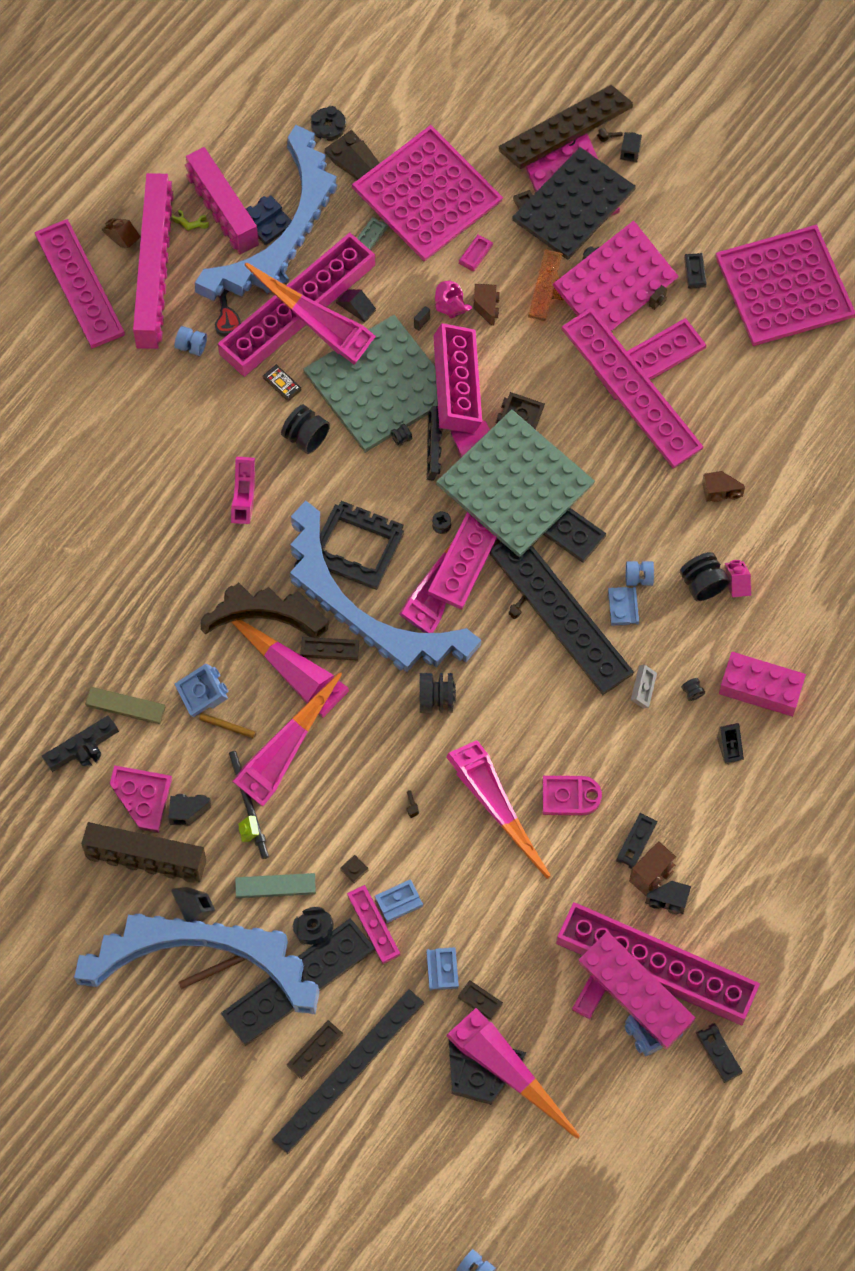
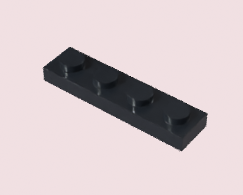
(433, 450)

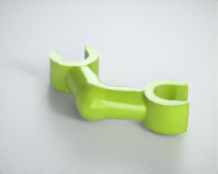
(191, 225)

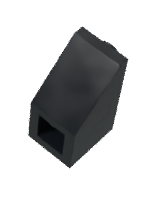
(187, 810)
(670, 896)
(193, 903)

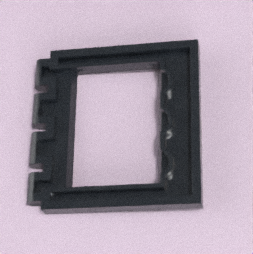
(377, 525)

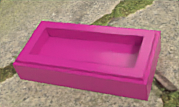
(475, 253)
(589, 998)

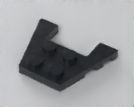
(472, 1079)

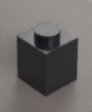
(631, 147)

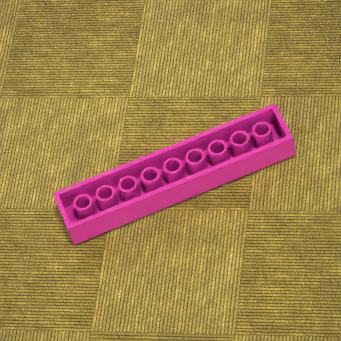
(153, 261)
(277, 323)
(676, 969)

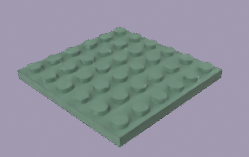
(384, 387)
(515, 483)

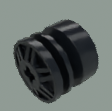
(305, 429)
(704, 576)
(436, 693)

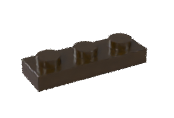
(329, 648)
(314, 1049)

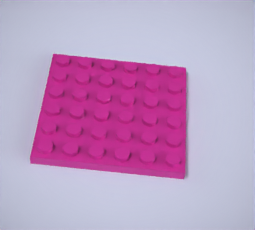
(427, 192)
(785, 285)

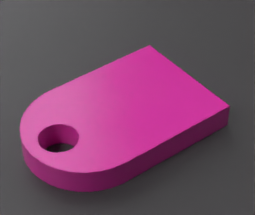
(568, 795)

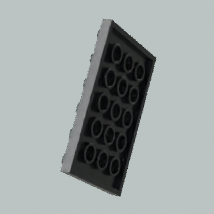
(573, 203)

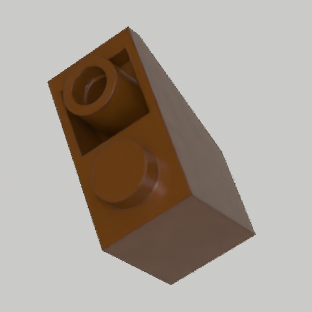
(121, 232)
(485, 300)
(721, 486)

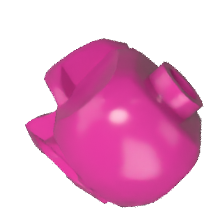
(450, 299)

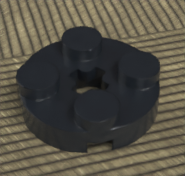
(328, 114)
(315, 935)

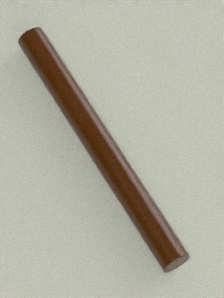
(210, 971)

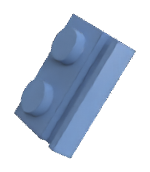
(623, 606)
(398, 901)
(442, 968)

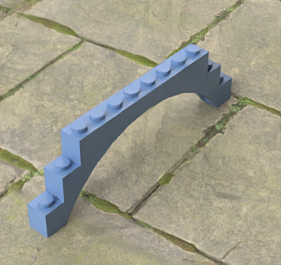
(315, 193)
(396, 644)
(150, 934)

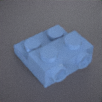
(202, 690)
(644, 1040)

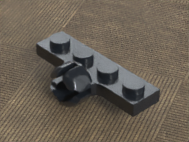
(82, 745)

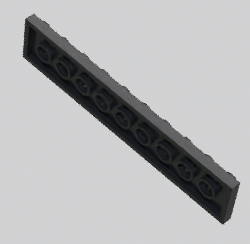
(564, 617)

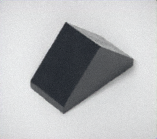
(357, 304)
(730, 742)

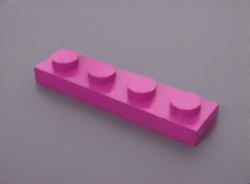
(373, 924)

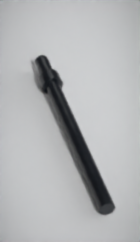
(259, 840)

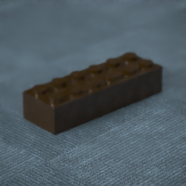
(143, 852)

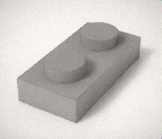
(643, 686)

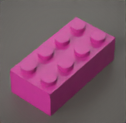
(762, 684)

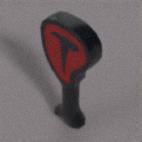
(228, 317)

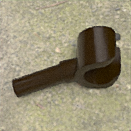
(604, 135)
(514, 609)
(413, 809)

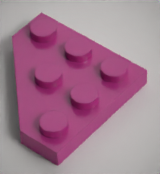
(142, 795)

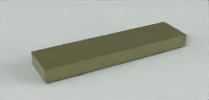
(125, 705)

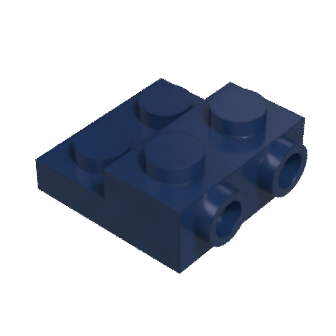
(269, 219)

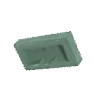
(372, 233)

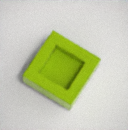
(248, 829)

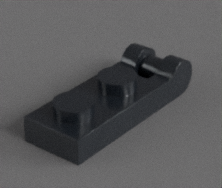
(637, 840)
(719, 1053)

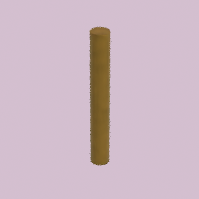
(227, 725)

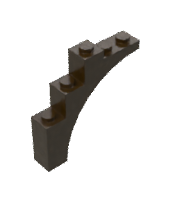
(266, 604)

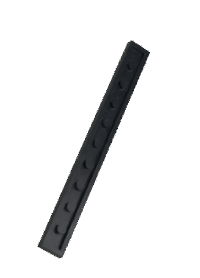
(348, 1071)

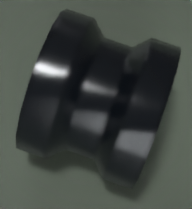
(401, 435)
(443, 526)
(693, 689)

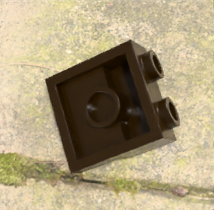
(525, 407)

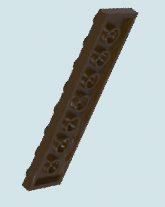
(565, 126)

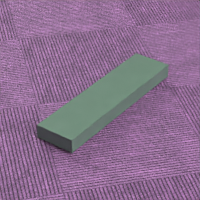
(275, 885)

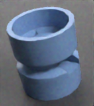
(191, 341)
(632, 573)
(474, 1258)

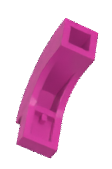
(244, 490)

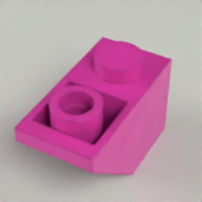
(739, 578)

